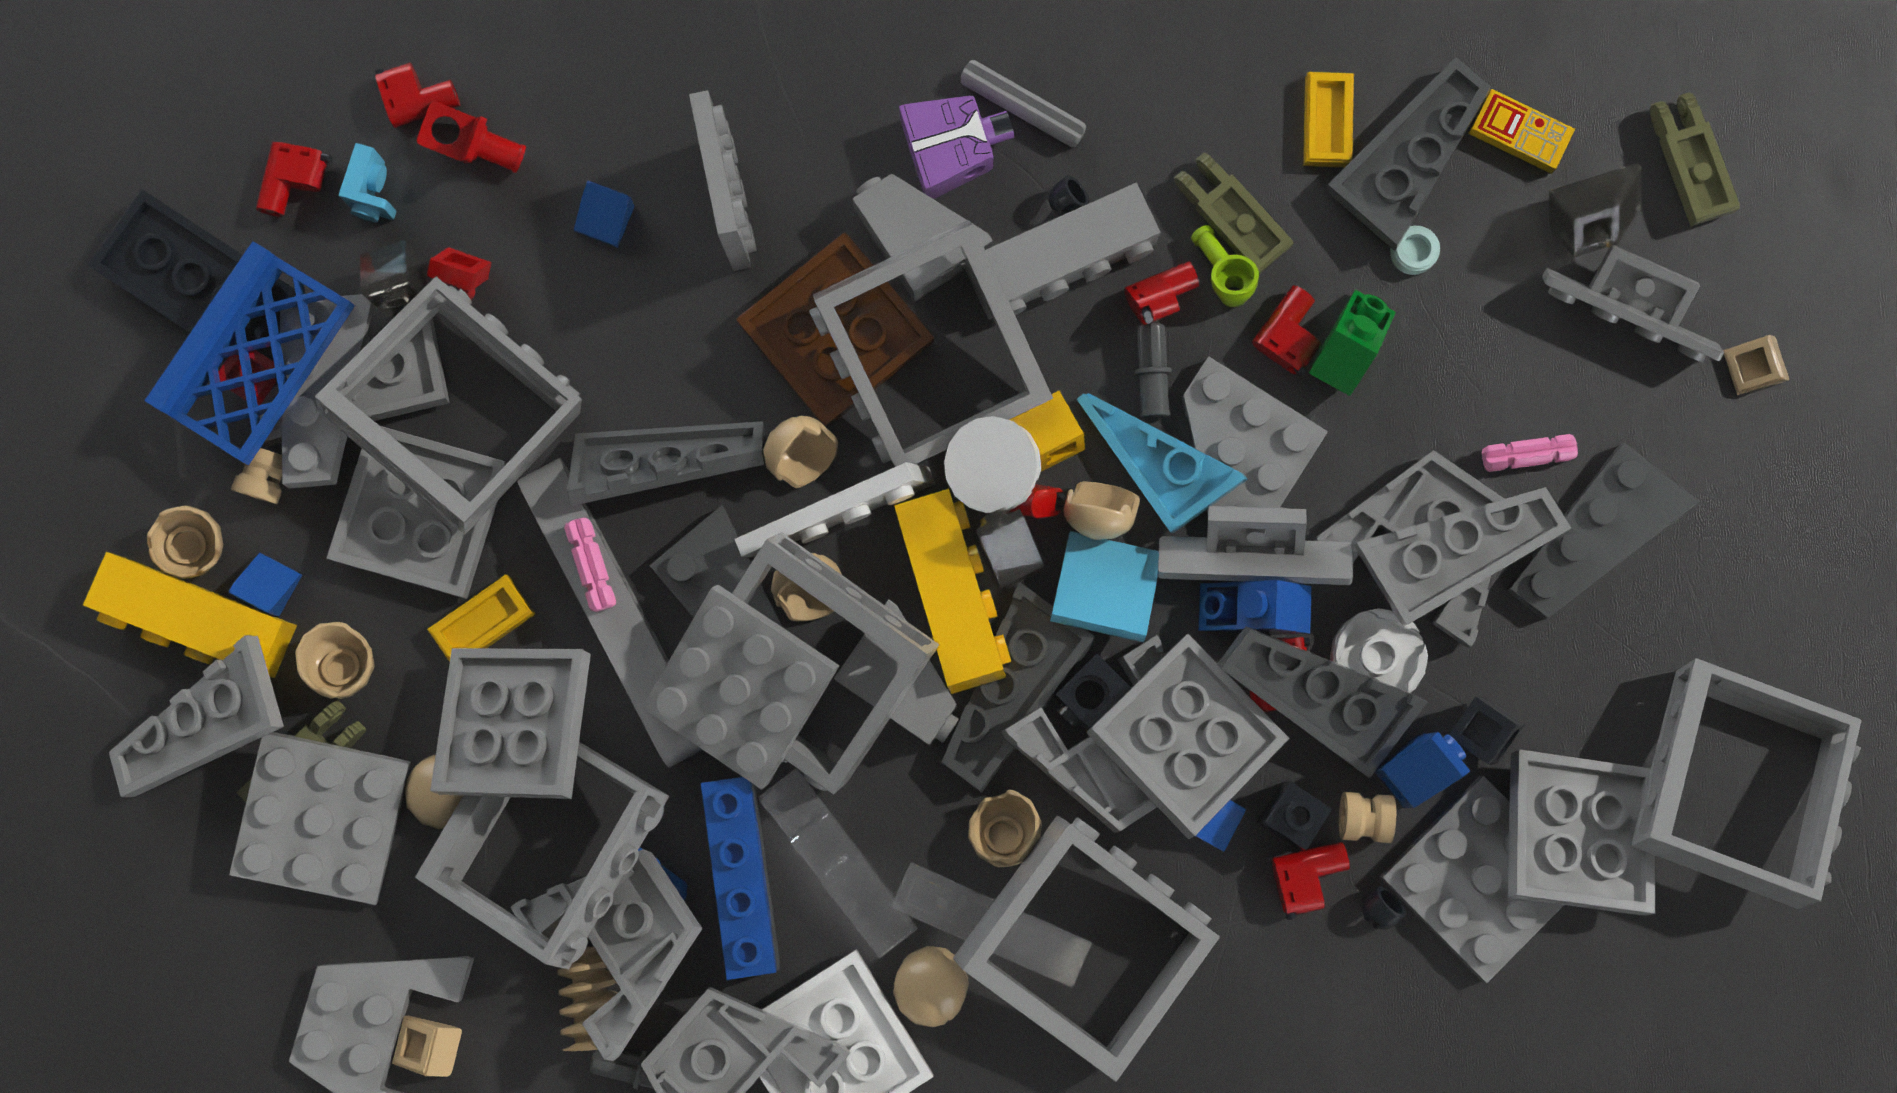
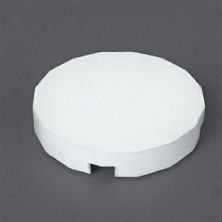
(992, 464)
(1381, 648)

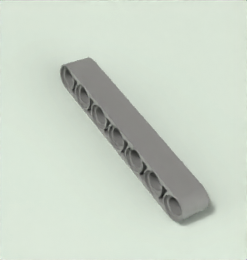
(620, 629)

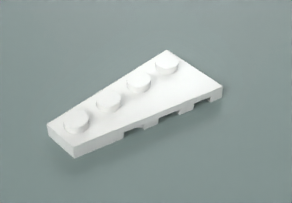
(845, 506)

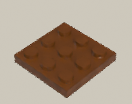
(876, 322)

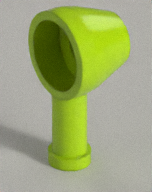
(1227, 269)

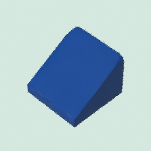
(603, 213)
(266, 584)
(1222, 826)

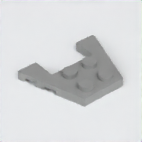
(1417, 496)
(1085, 768)
(637, 939)
(358, 1015)
(728, 1046)

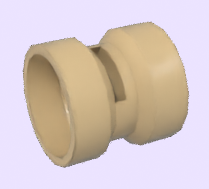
(261, 477)
(1367, 817)

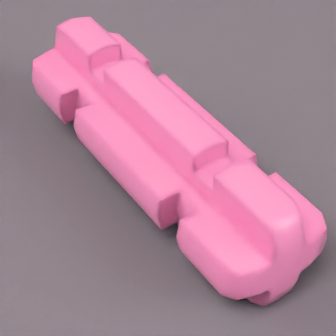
(1529, 452)
(590, 564)

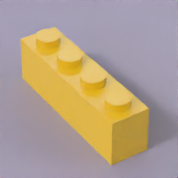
(950, 591)
(182, 613)

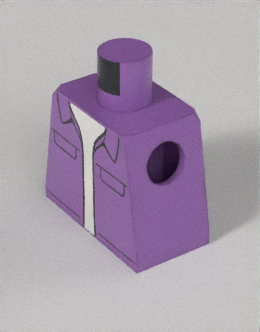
(951, 141)

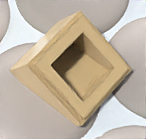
(1756, 364)
(427, 1046)

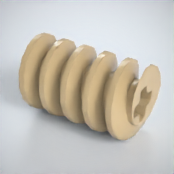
(588, 995)

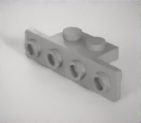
(1641, 294)
(1255, 547)

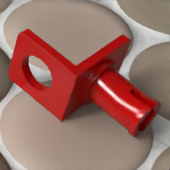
(472, 140)

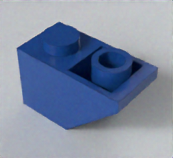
(1262, 605)
(1423, 768)

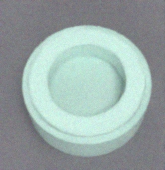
(1416, 251)

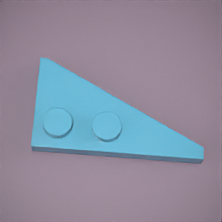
(1168, 472)

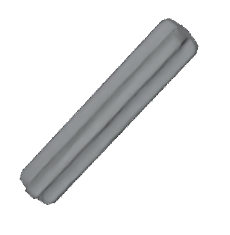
(1023, 103)

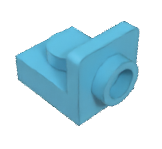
(362, 179)

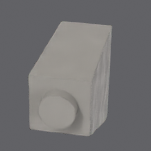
(903, 217)
(927, 705)

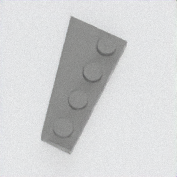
(1446, 556)

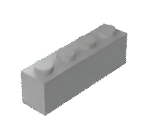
(1072, 248)

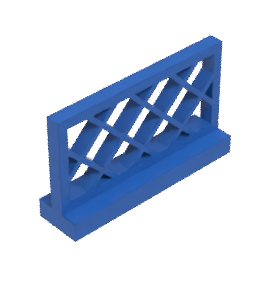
(215, 338)

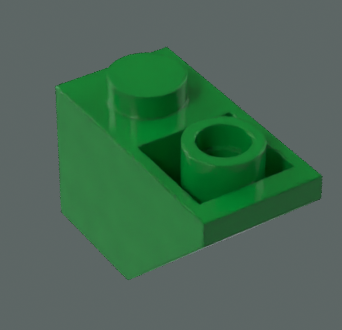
(1353, 342)

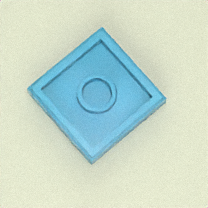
(1106, 587)

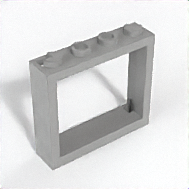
(492, 337)
(849, 364)
(868, 616)
(1826, 798)
(473, 823)
(1016, 896)

